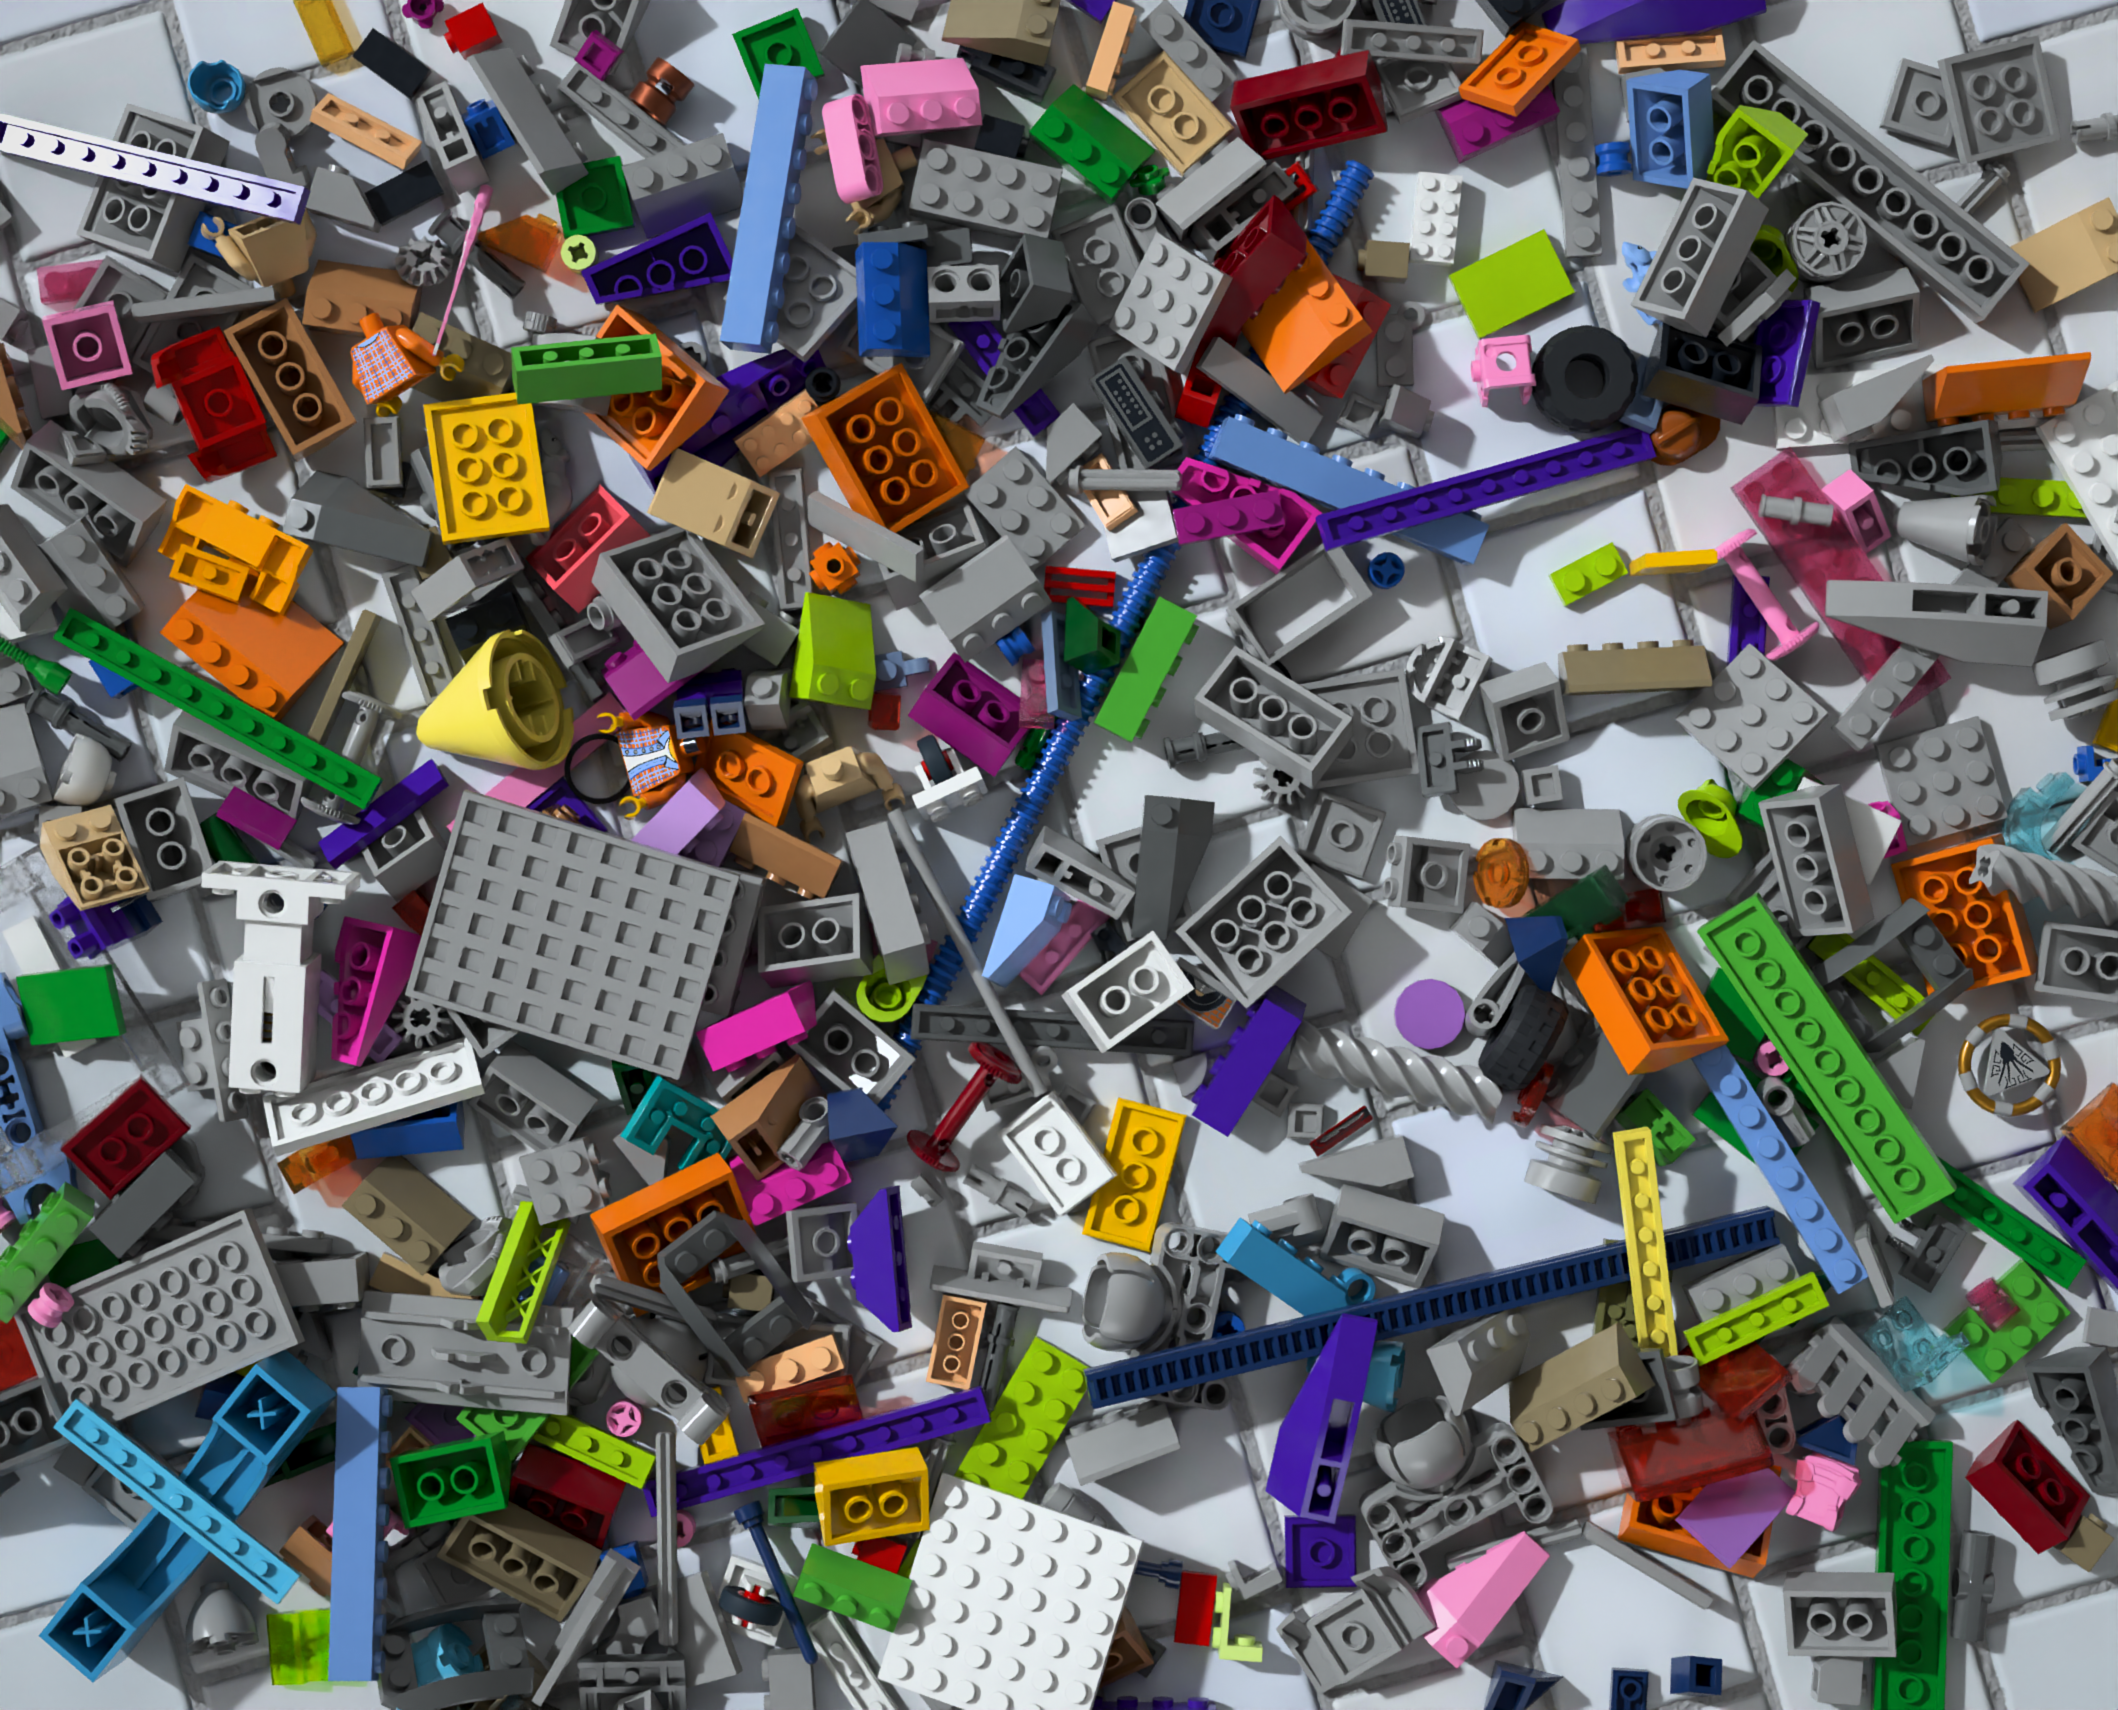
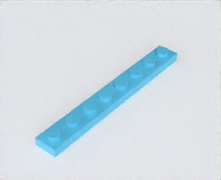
(177, 1501)

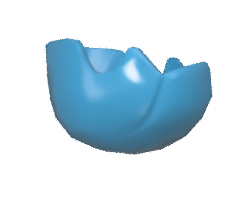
(216, 86)

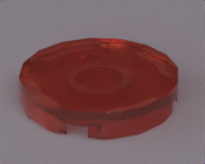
(1532, 1096)

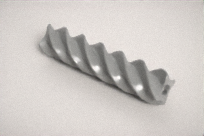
(2051, 880)
(1394, 1071)

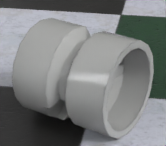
(1683, 1377)

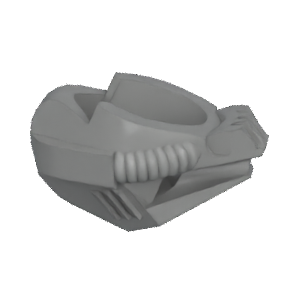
(111, 417)
(474, 1257)

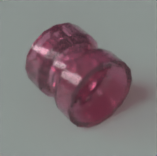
(1990, 1302)

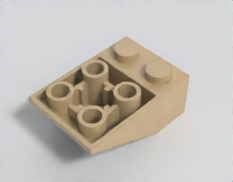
(713, 503)
(92, 858)

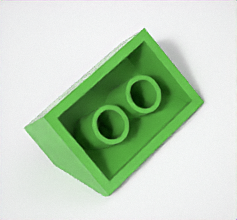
(852, 1588)

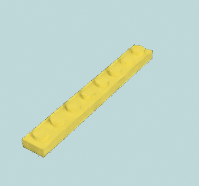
(1645, 1239)

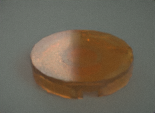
(1501, 873)

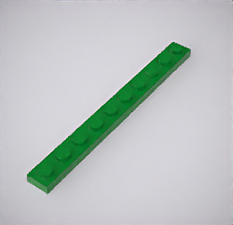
(218, 709)
(1993, 1217)

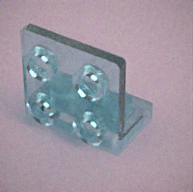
(1911, 1347)

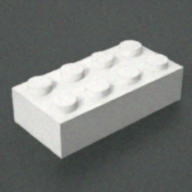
(1435, 219)

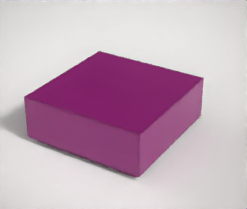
(598, 55)

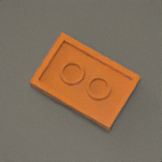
(1519, 69)
(751, 773)

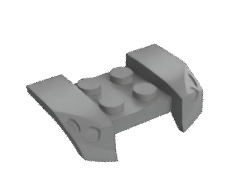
(1357, 1629)

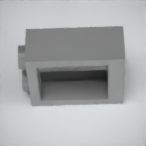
(467, 579)

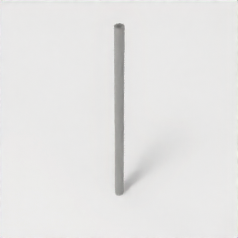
(967, 952)

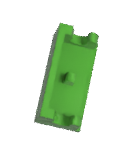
(1668, 1134)

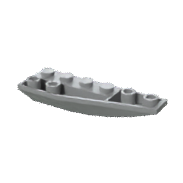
(1946, 619)

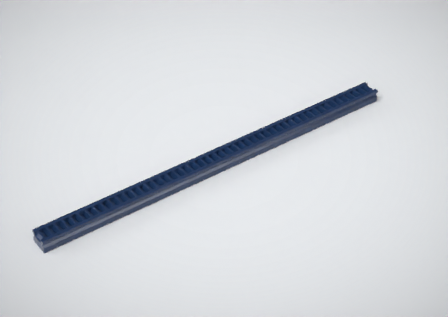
(1421, 1308)

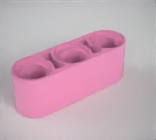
(852, 148)

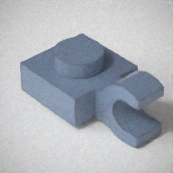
(893, 670)

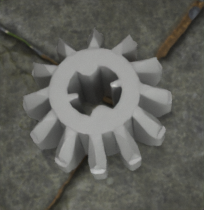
(1272, 785)
(422, 1030)

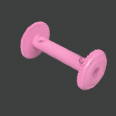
(1763, 597)

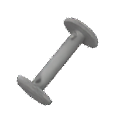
(353, 750)

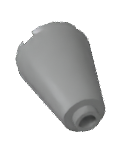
(1951, 525)

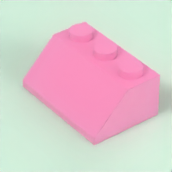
(921, 97)

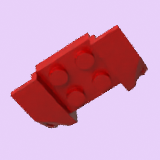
(215, 404)

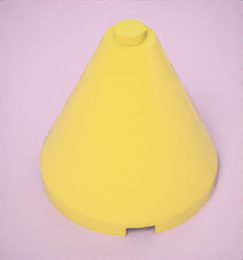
(503, 706)

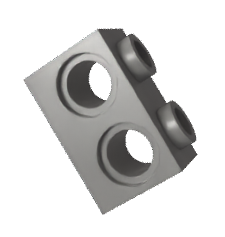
(964, 300)

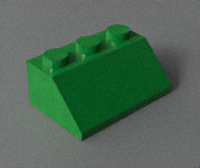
(1090, 143)
(452, 1479)

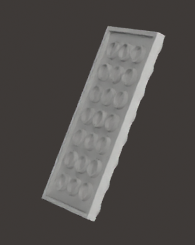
(166, 1322)

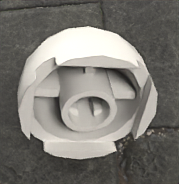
(84, 773)

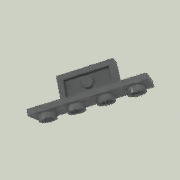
(941, 247)

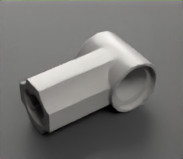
(1144, 232)
(1785, 1112)
(807, 1135)
(1293, 1217)

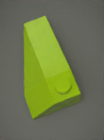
(1753, 149)

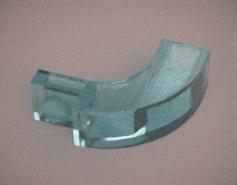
(2027, 812)

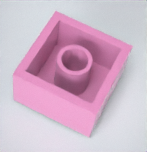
(87, 345)

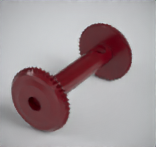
(935, 1148)

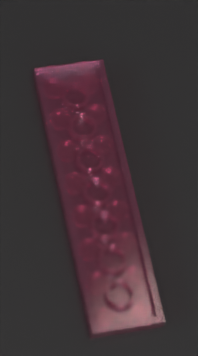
(1823, 554)

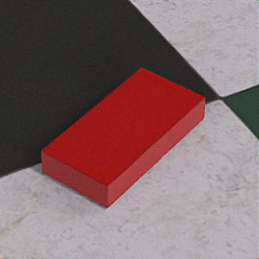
(1195, 1608)

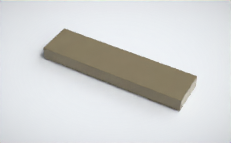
(344, 676)

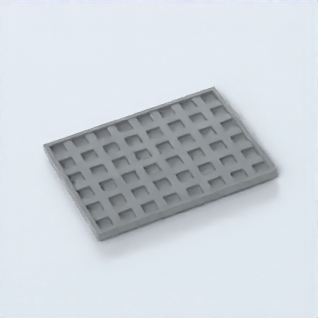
(572, 934)

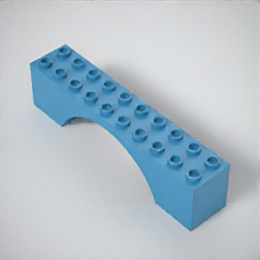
(156, 1560)

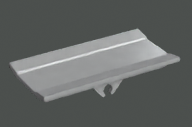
(438, 1355)

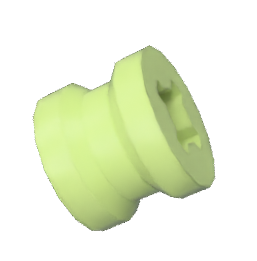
(584, 257)

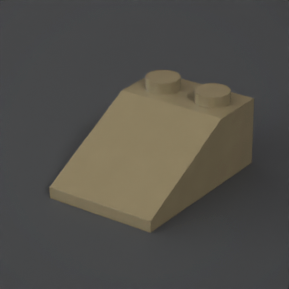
(1003, 27)

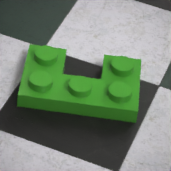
(2035, 1317)

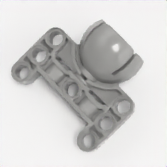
(1148, 1305)
(654, 1364)
(1436, 1467)

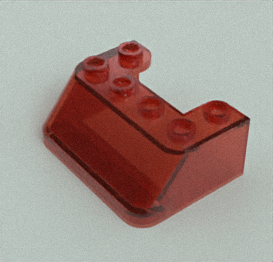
(1687, 1453)

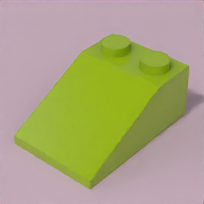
(834, 653)

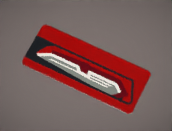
(1341, 1130)

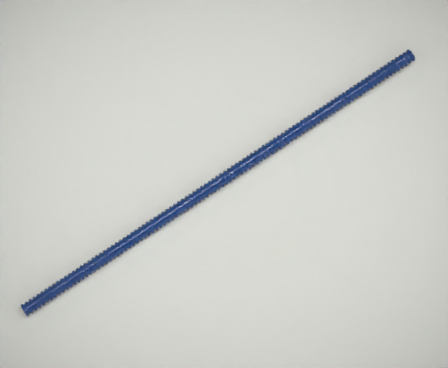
(1125, 619)

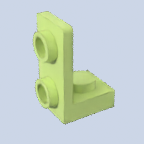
(1240, 1648)

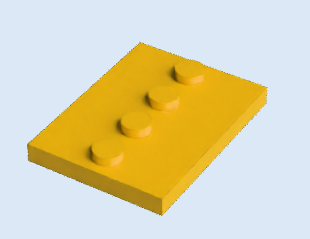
(486, 468)

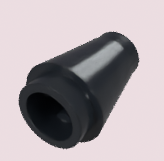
(819, 377)

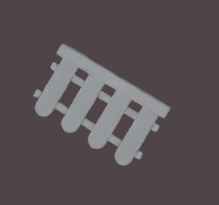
(1866, 1373)

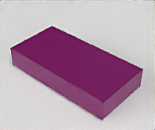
(256, 818)

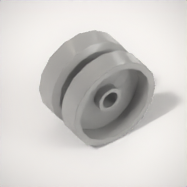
(1315, 18)

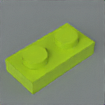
(1588, 574)

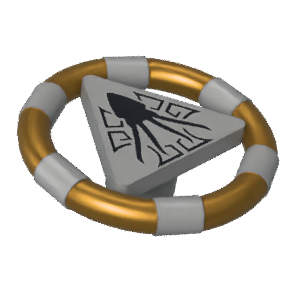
(2009, 1065)

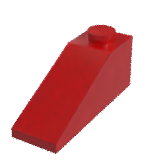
(1199, 393)

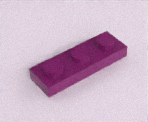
(1228, 517)

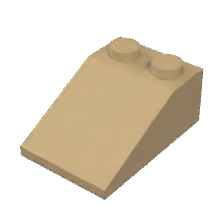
(2070, 255)

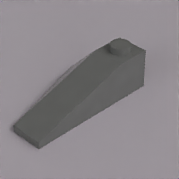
(1944, 459)

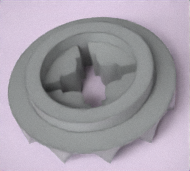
(428, 273)

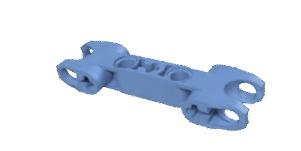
(23, 1110)

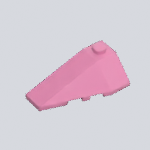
(1478, 1595)

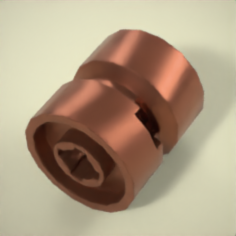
(654, 101)

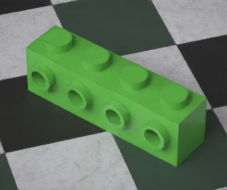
(628, 367)
(1145, 670)
(41, 1246)

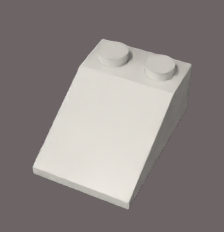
(1127, 992)

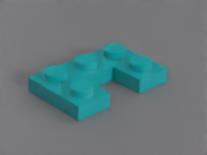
(672, 1105)

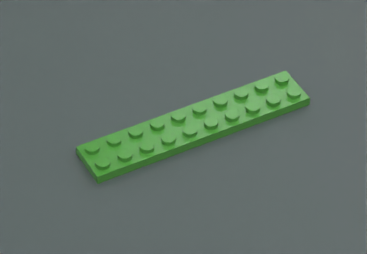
(1826, 1058)

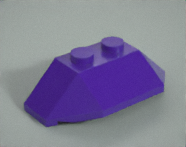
(880, 1260)

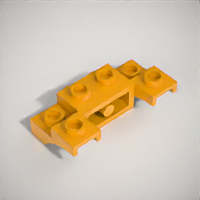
(253, 542)

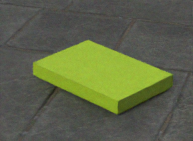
(1511, 284)

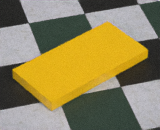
(1142, 1153)

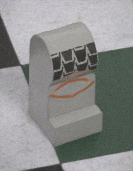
(277, 157)

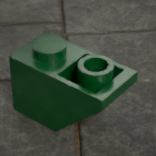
(1089, 639)

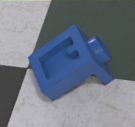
(487, 128)
(2084, 764)

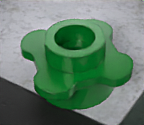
(1150, 180)

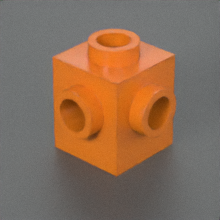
(844, 578)

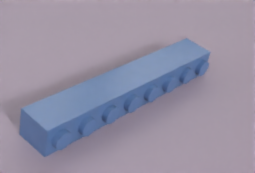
(768, 208)
(1335, 484)
(1780, 1168)
(359, 1534)

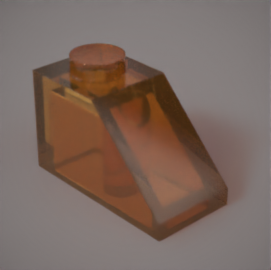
(525, 240)
(317, 1162)

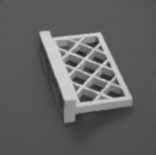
(588, 1619)

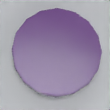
(1429, 1013)

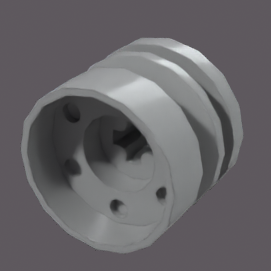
(1806, 246)
(2076, 680)
(1685, 858)
(1568, 1163)

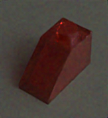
(1642, 909)

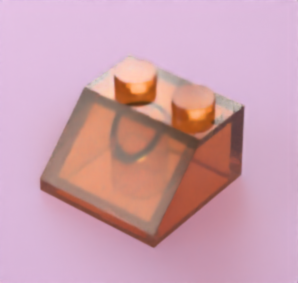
(2096, 1132)

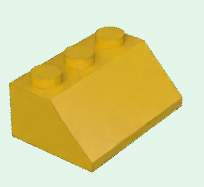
(872, 1496)

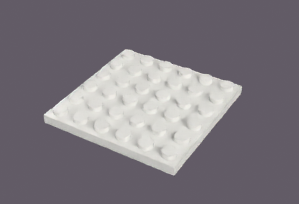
(1009, 1603)

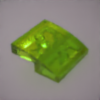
(299, 1645)

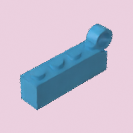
(1287, 1276)

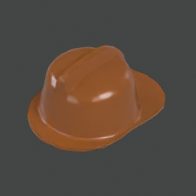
(1682, 434)

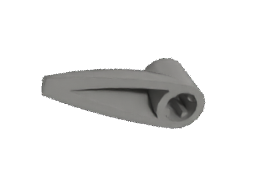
(1494, 997)

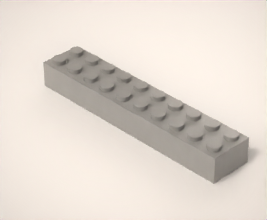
(1891, 198)

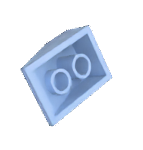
(1026, 926)

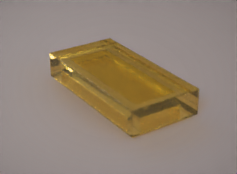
(324, 30)

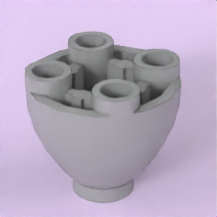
(219, 1622)

